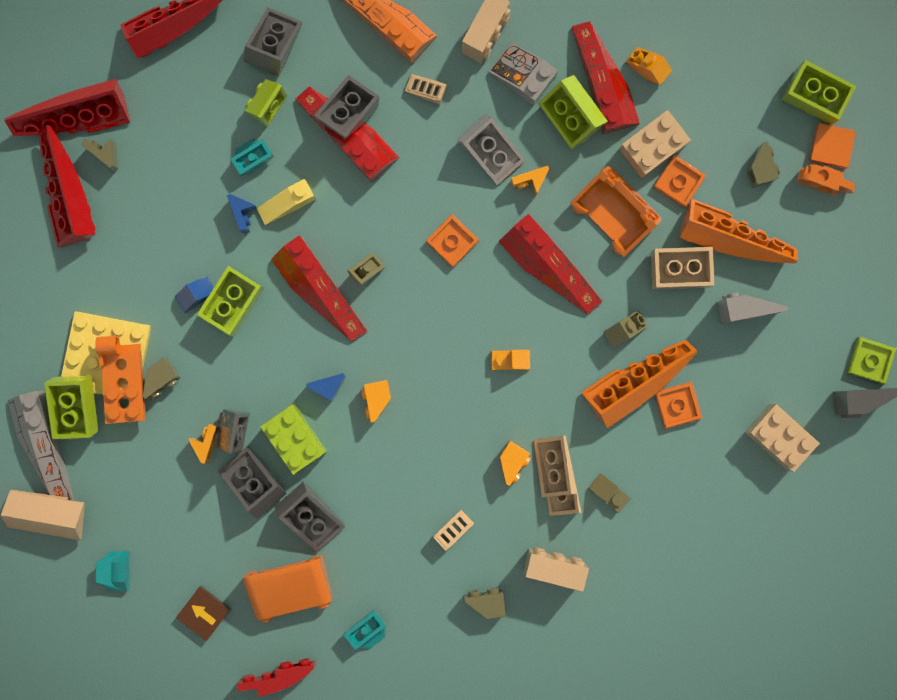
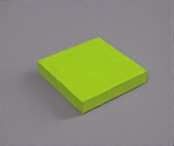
(871, 360)

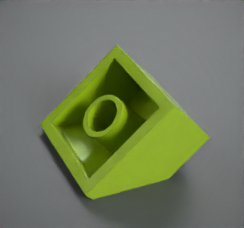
(266, 102)

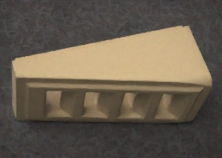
(428, 82)
(441, 541)

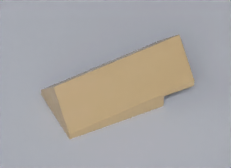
(556, 476)
(44, 514)

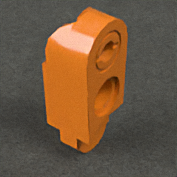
(825, 179)

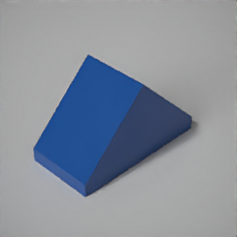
(194, 293)
(328, 386)

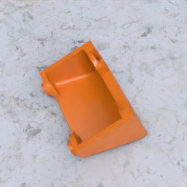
(616, 210)
(288, 588)

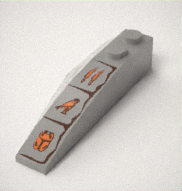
(34, 434)

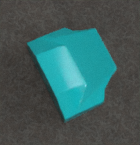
(251, 156)
(113, 571)
(366, 631)

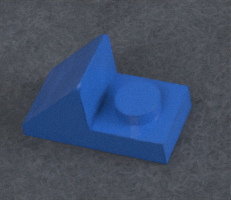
(240, 207)

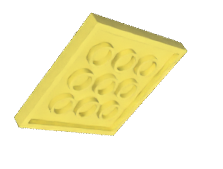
(81, 352)

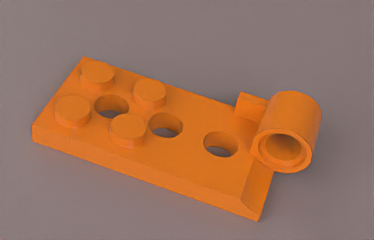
(109, 353)

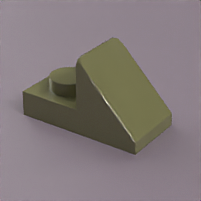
(106, 154)
(366, 269)
(609, 493)

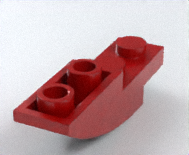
(284, 677)

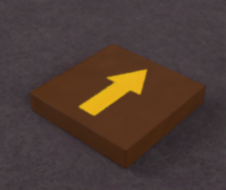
(203, 613)

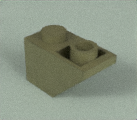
(762, 167)
(625, 328)
(158, 377)
(488, 604)

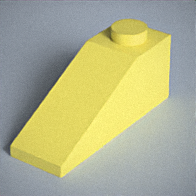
(286, 202)

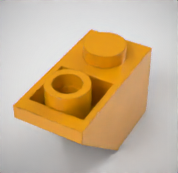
(649, 65)
(377, 398)
(512, 460)

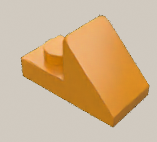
(534, 177)
(511, 360)
(204, 448)

